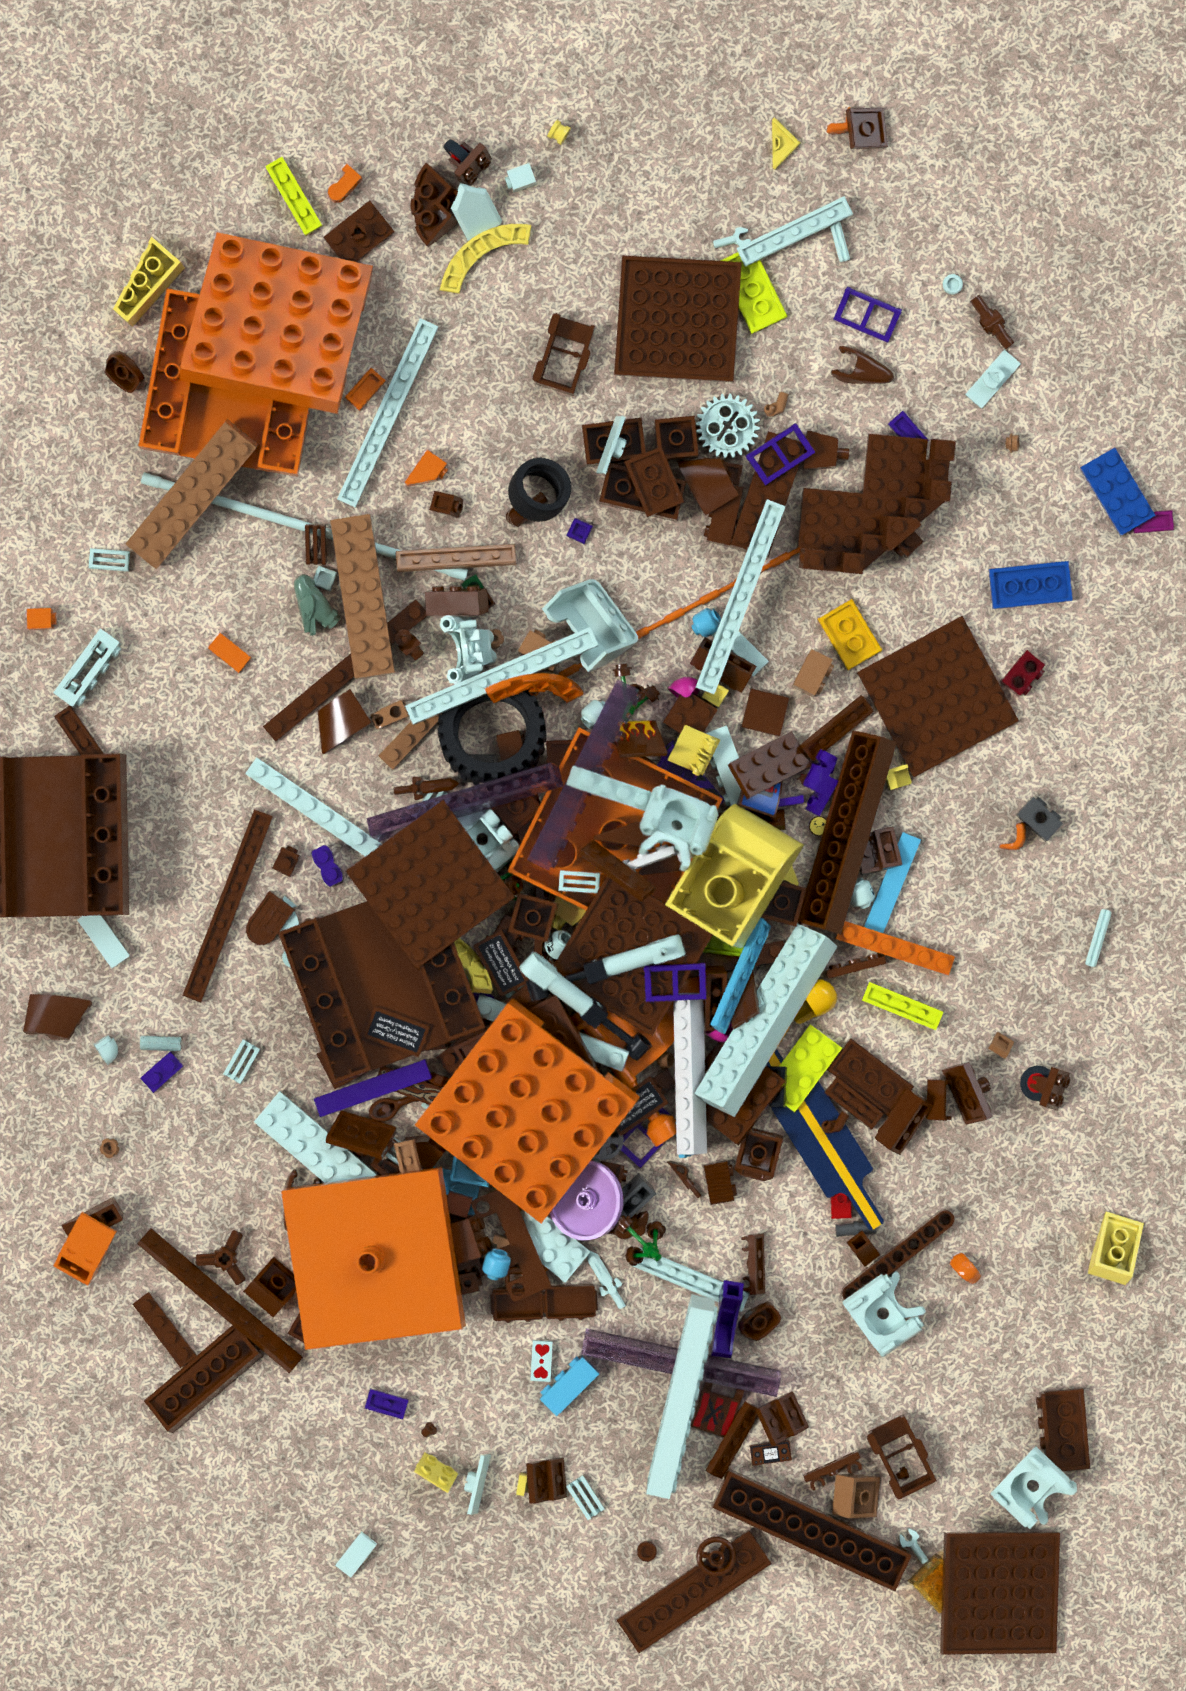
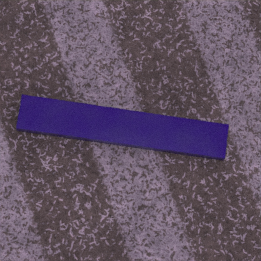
(372, 1088)

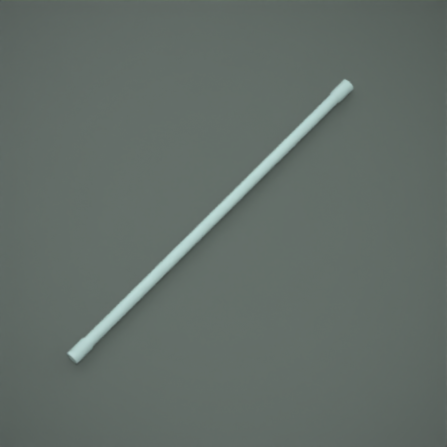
(159, 482)

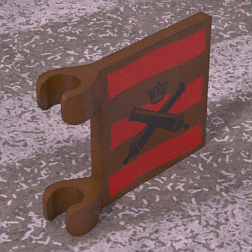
(716, 1411)

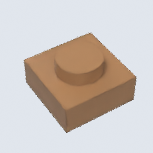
(1001, 1045)

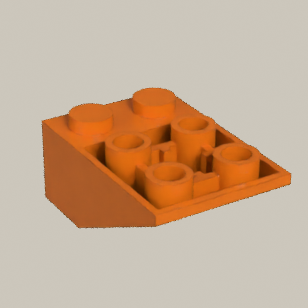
(85, 1249)

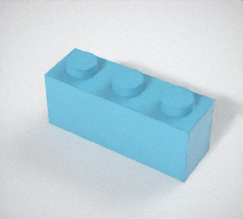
(568, 1384)

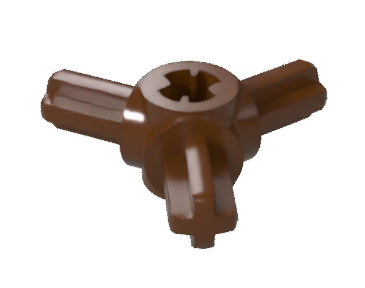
(231, 1266)

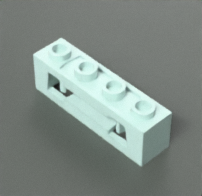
(100, 666)

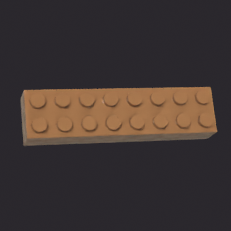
(192, 494)
(362, 596)

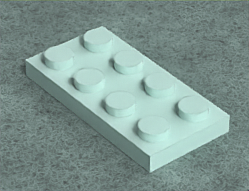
(555, 1249)

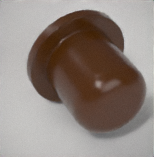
(428, 1430)

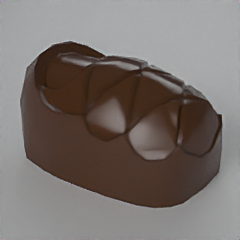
(123, 371)
(759, 1321)

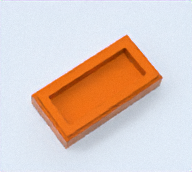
(365, 389)
(229, 652)

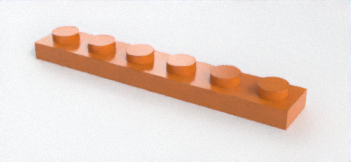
(896, 948)

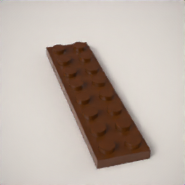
(691, 1594)

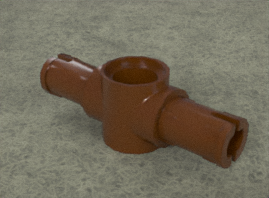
(992, 321)

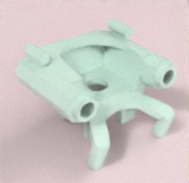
(472, 647)
(689, 816)
(500, 846)
(889, 1332)
(1019, 1499)

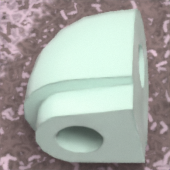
(107, 1049)

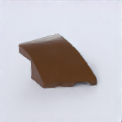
(709, 482)
(340, 720)
(54, 1015)

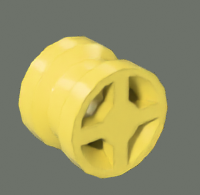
(558, 132)

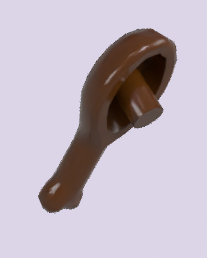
(386, 1108)

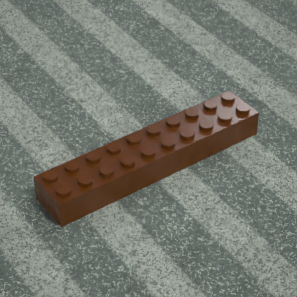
(846, 831)
(811, 1529)

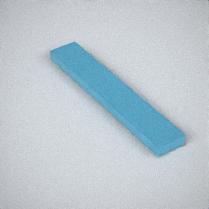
(892, 885)
(740, 976)

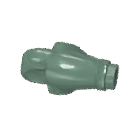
(313, 605)

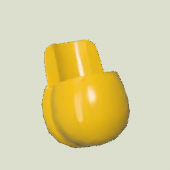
(818, 1002)

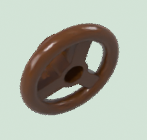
(717, 1563)

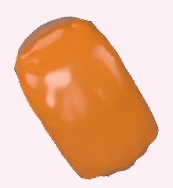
(837, 128)
(1020, 840)
(965, 1268)

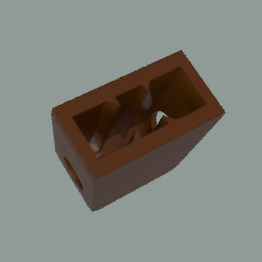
(825, 453)

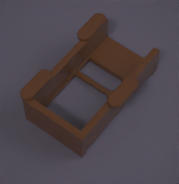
(572, 331)
(889, 1432)

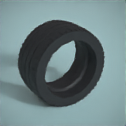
(554, 475)

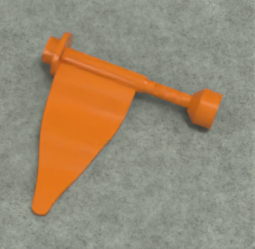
(661, 1125)

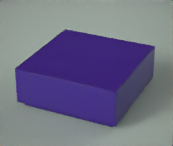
(579, 531)

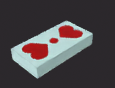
(541, 1360)

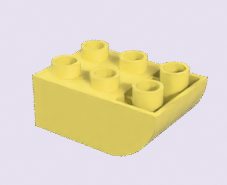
(735, 876)

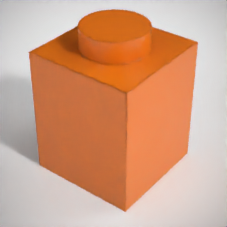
(41, 619)

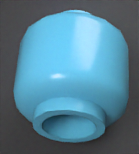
(706, 622)
(496, 1264)

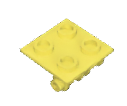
(693, 750)
(436, 1472)

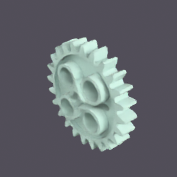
(712, 416)

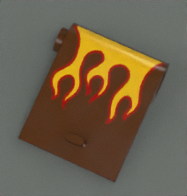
(640, 740)

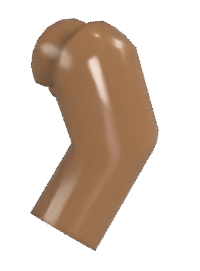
(777, 407)

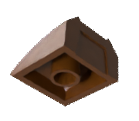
(758, 1154)

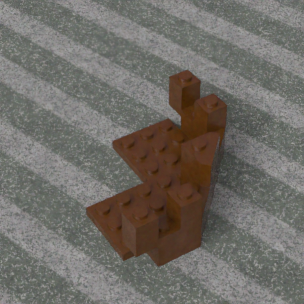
(895, 497)

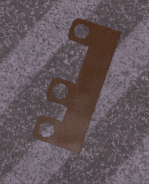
(520, 1244)

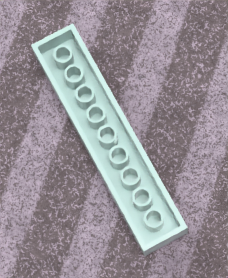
(779, 1001)
(681, 1396)

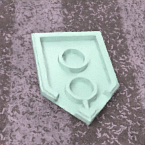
(474, 210)

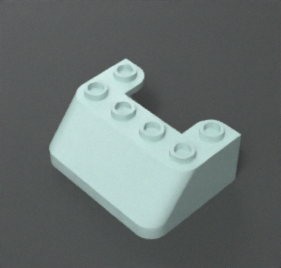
(590, 606)

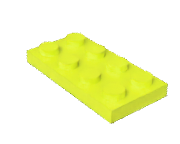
(807, 1064)

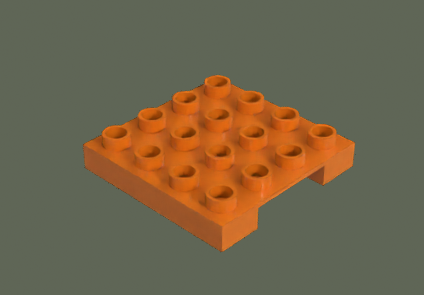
(276, 323)
(186, 415)
(526, 1111)

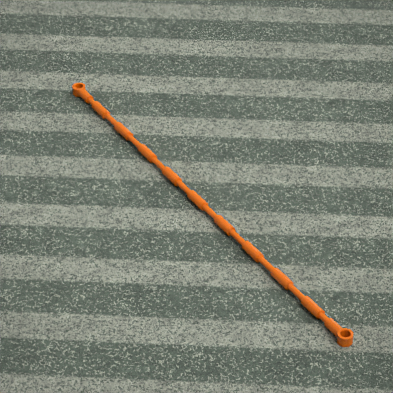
(680, 612)

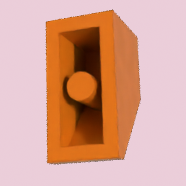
(427, 470)

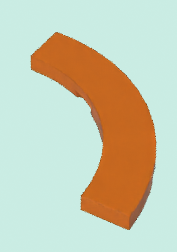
(537, 682)

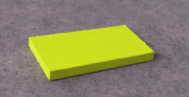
(757, 297)

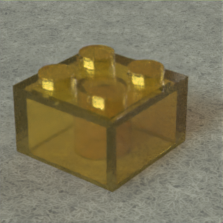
(928, 1582)

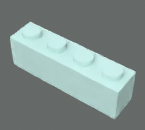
(721, 758)
(608, 788)

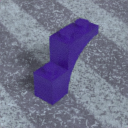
(728, 1309)

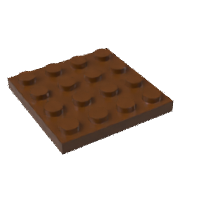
(758, 1100)

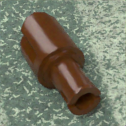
(515, 519)

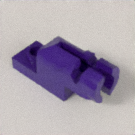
(820, 782)

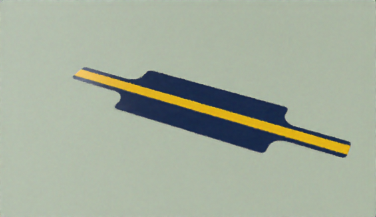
(833, 1157)

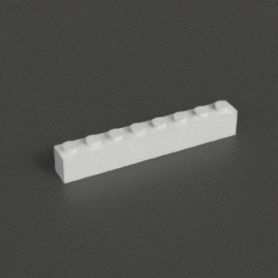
(688, 1075)

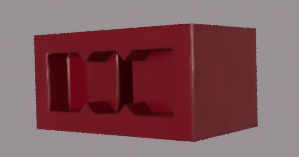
(1019, 670)

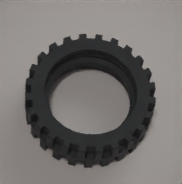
(484, 772)

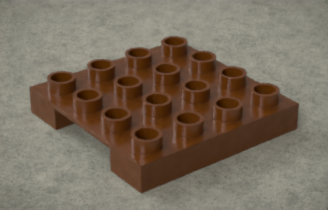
(64, 836)
(354, 963)

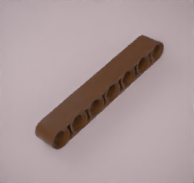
(902, 1246)

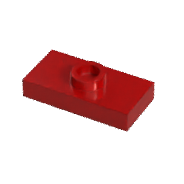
(840, 1206)

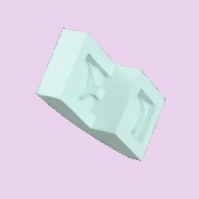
(356, 1554)

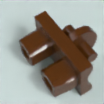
(408, 643)

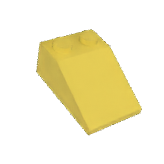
(1116, 1248)

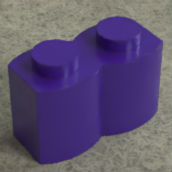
(325, 860)

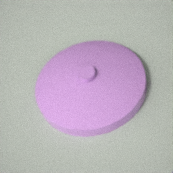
(590, 1204)

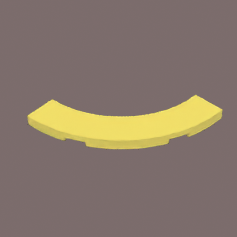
(477, 247)
(474, 970)

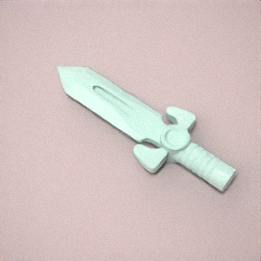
(605, 1279)

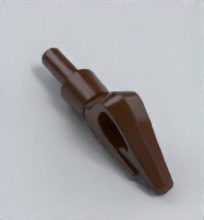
(684, 1177)

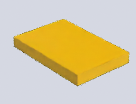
(849, 634)

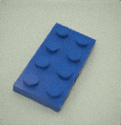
(1117, 491)
(1030, 585)

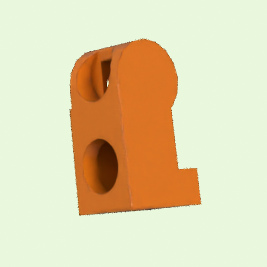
(348, 182)

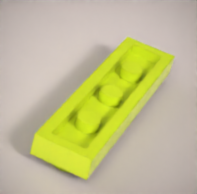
(293, 196)
(902, 1006)

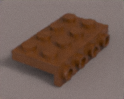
(1064, 1428)

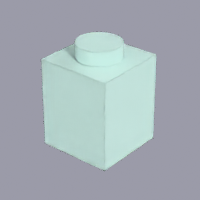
(520, 178)

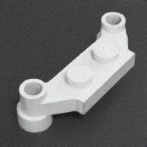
(662, 853)

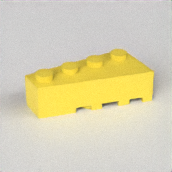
(147, 282)

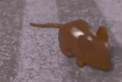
(640, 1221)

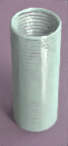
(160, 1042)

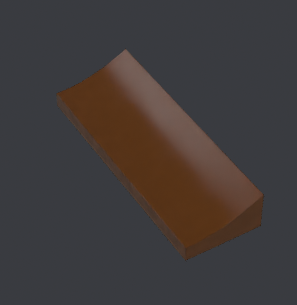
(203, 1379)

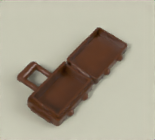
(557, 1302)

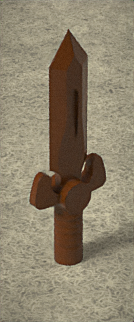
(426, 787)

